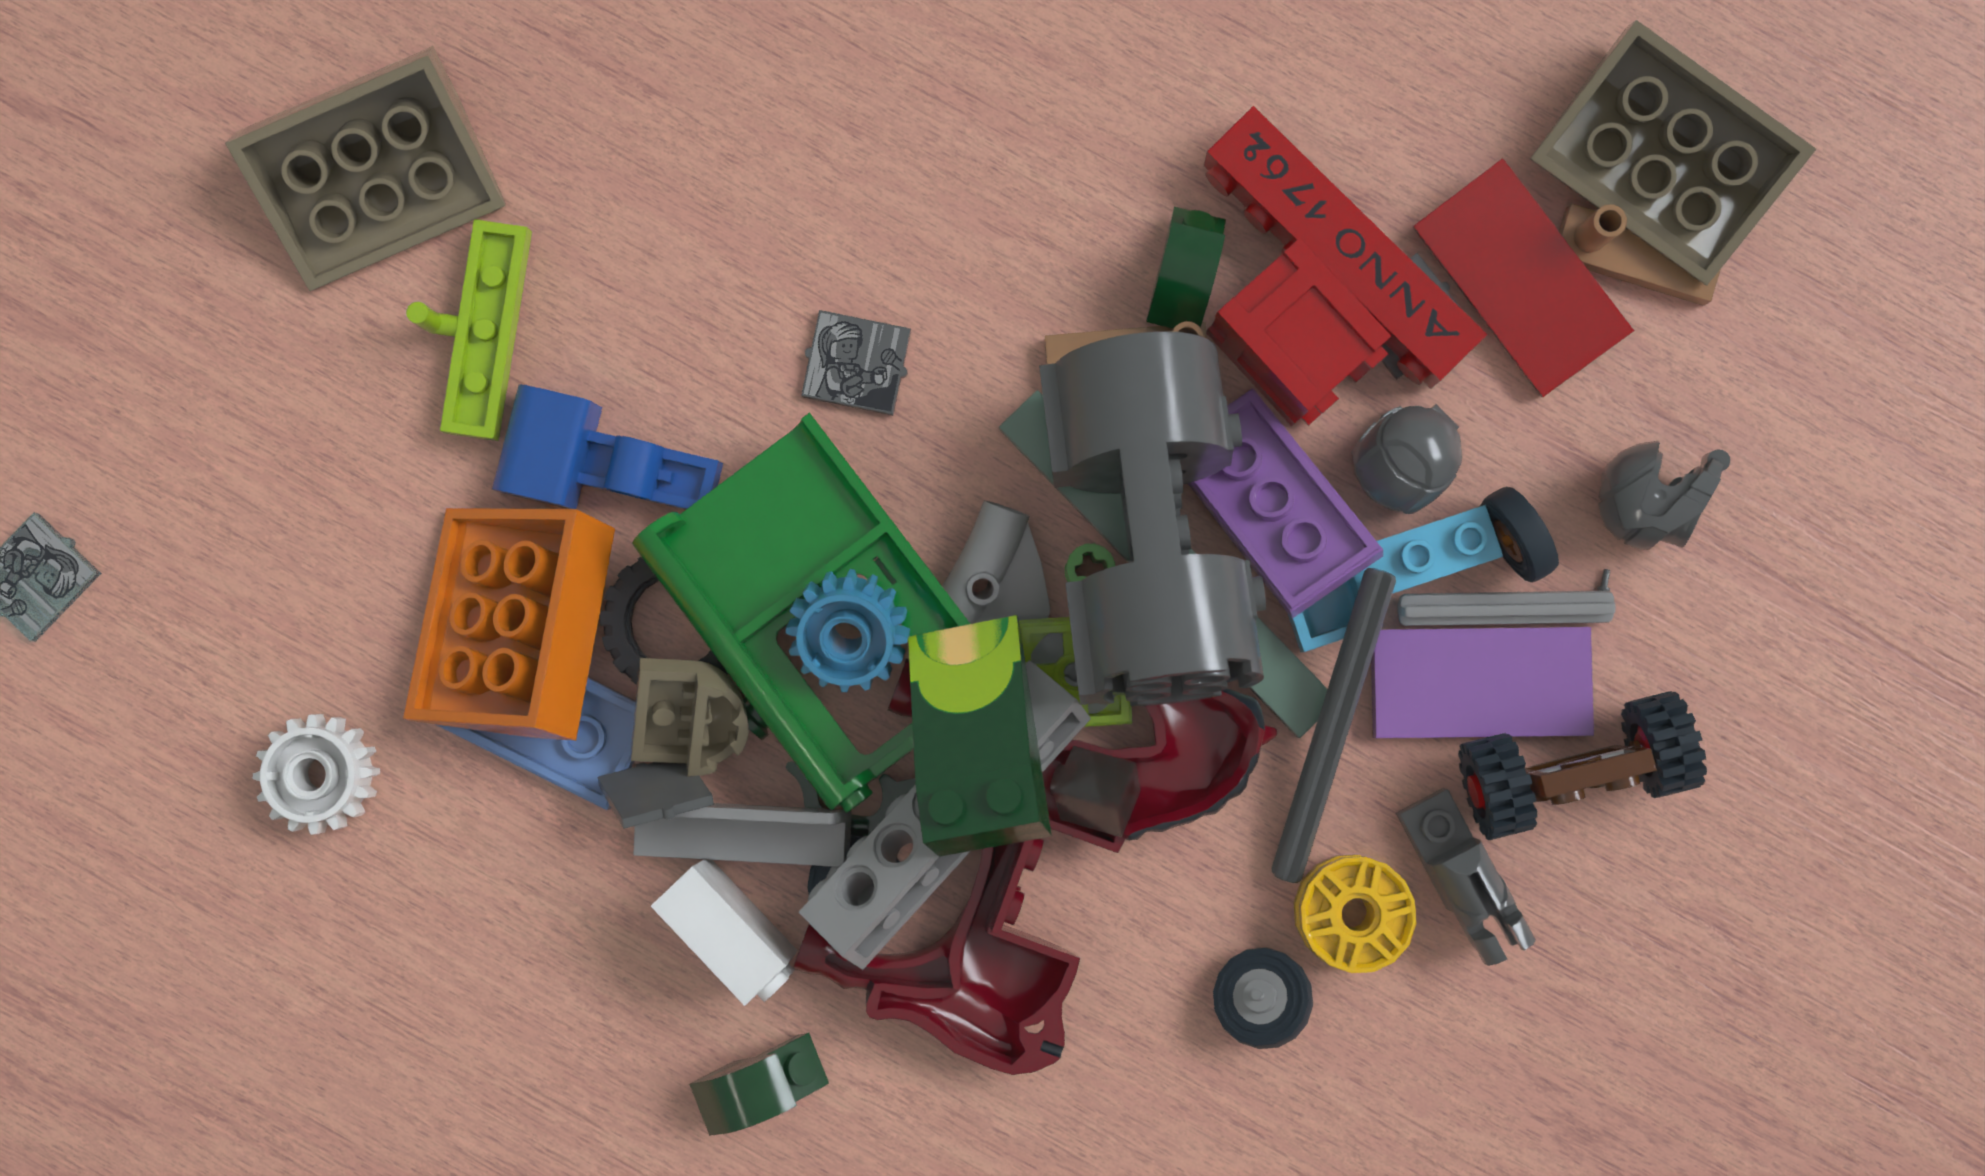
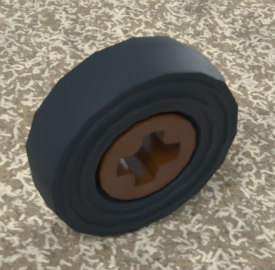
(1521, 534)

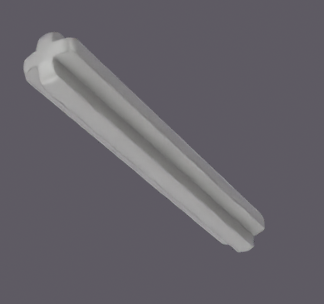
(1506, 608)

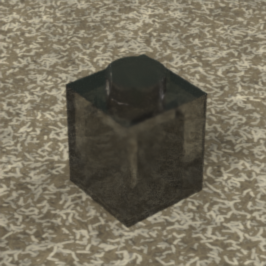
(1096, 790)

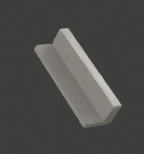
(750, 835)

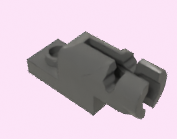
(1464, 875)

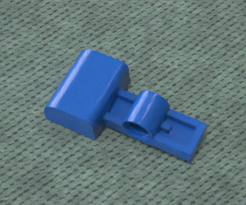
(556, 451)

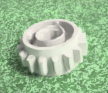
(286, 777)

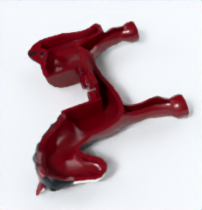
(994, 980)

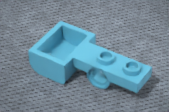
(1414, 560)

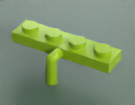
(482, 329)

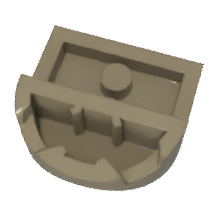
(687, 715)

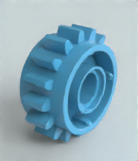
(843, 659)

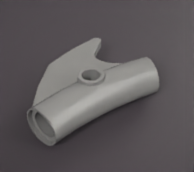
(1006, 556)

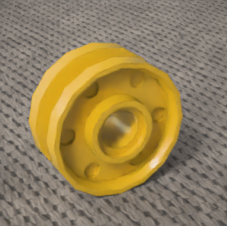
(1387, 922)

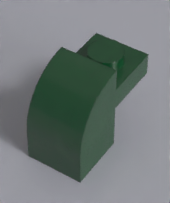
(1187, 268)
(759, 1086)

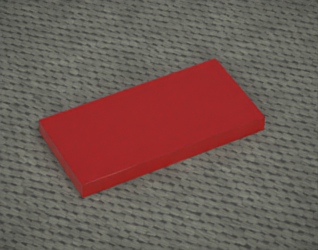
(1523, 278)

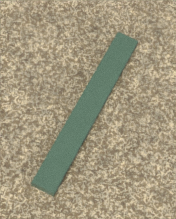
(1287, 685)

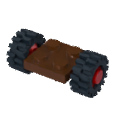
(1658, 751)

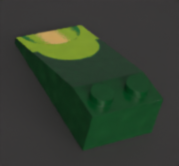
(975, 739)

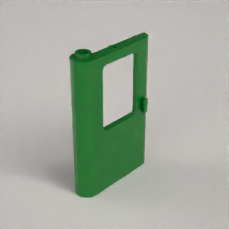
(748, 555)

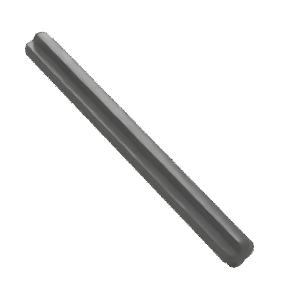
(1333, 724)

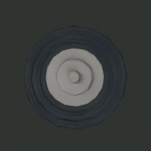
(1263, 998)

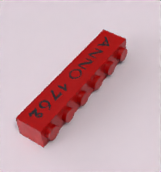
(1297, 200)

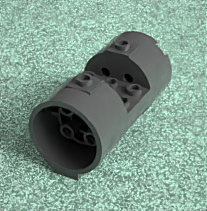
(1142, 423)

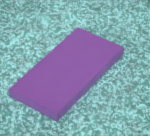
(1285, 512)
(1482, 682)

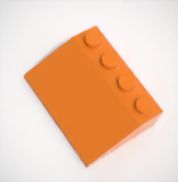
(511, 621)

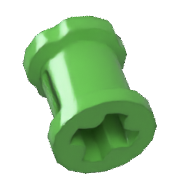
(1098, 555)

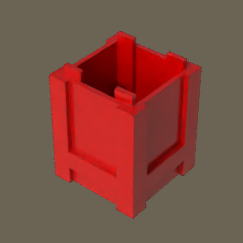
(1298, 334)

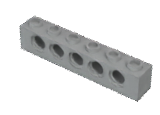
(904, 886)

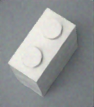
(727, 932)

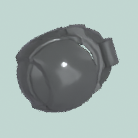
(1408, 457)
(1644, 509)

